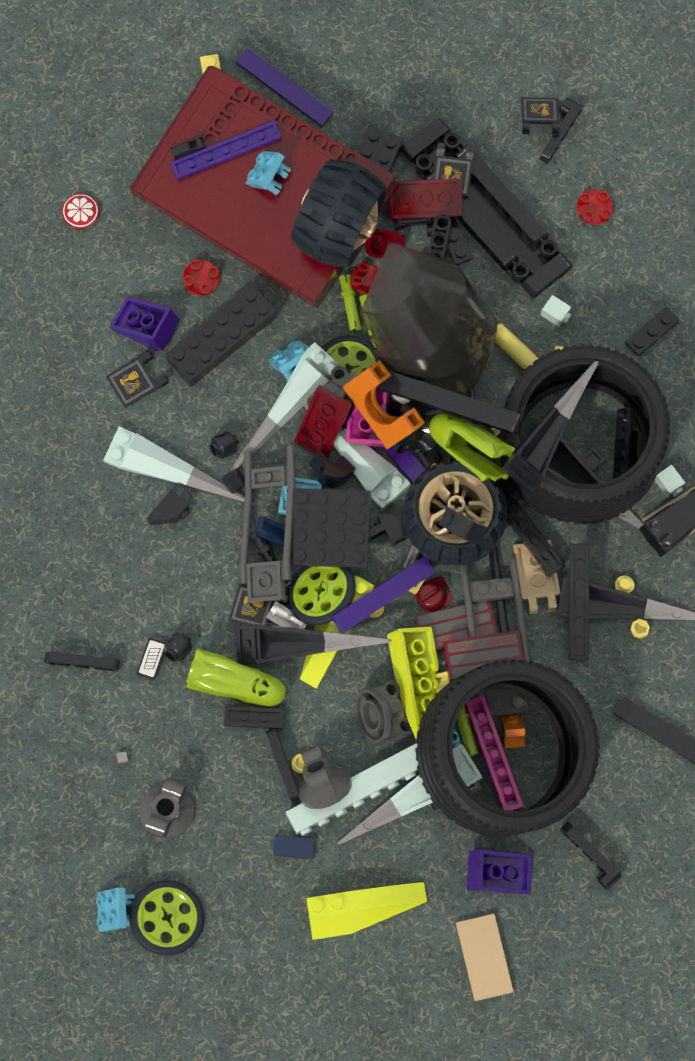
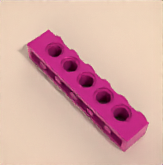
(493, 754)

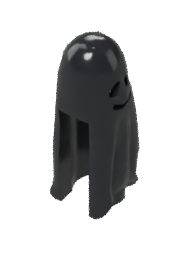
(670, 525)

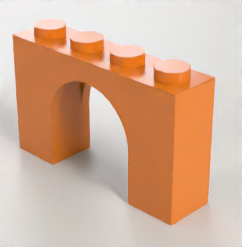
(387, 428)

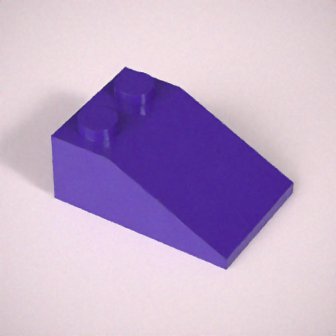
(145, 323)
(499, 872)

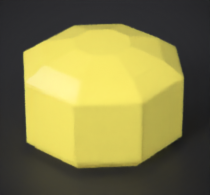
(639, 628)

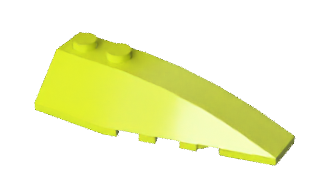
(318, 664)
(414, 670)
(358, 909)

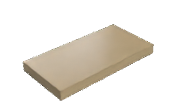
(484, 957)

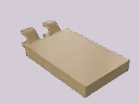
(534, 581)

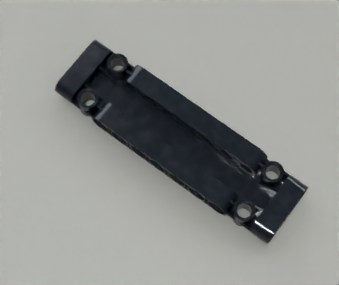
(493, 214)

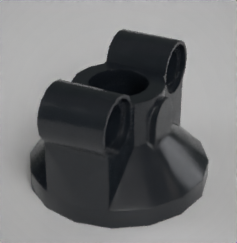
(421, 437)

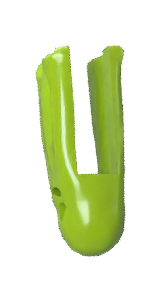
(454, 434)
(227, 678)

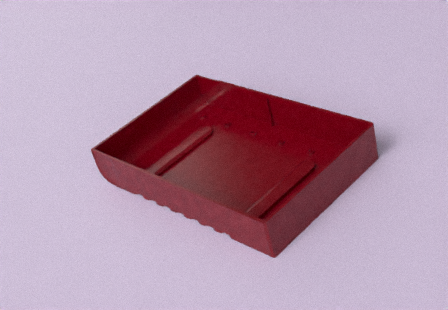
(226, 211)

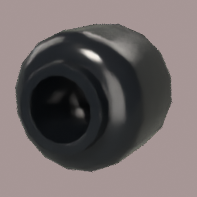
(224, 445)
(177, 647)

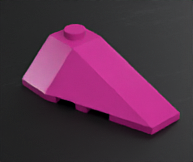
(359, 430)

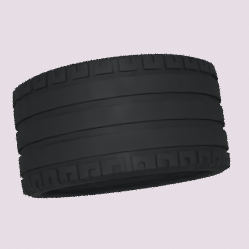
(629, 385)
(575, 735)

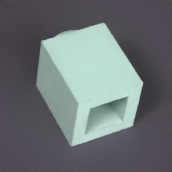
(556, 311)
(670, 482)

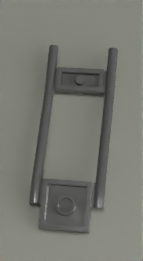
(267, 579)
(499, 701)

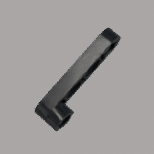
(572, 111)
(609, 874)

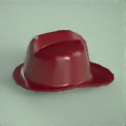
(379, 241)
(434, 595)

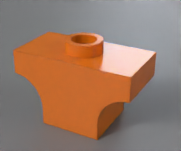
(513, 731)

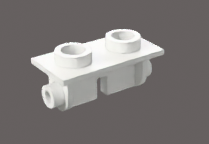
(283, 617)

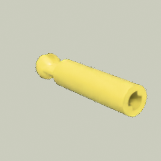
(514, 347)

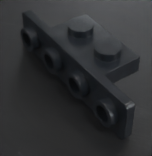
(624, 442)

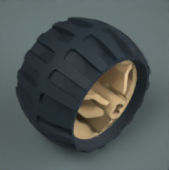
(339, 213)
(440, 482)

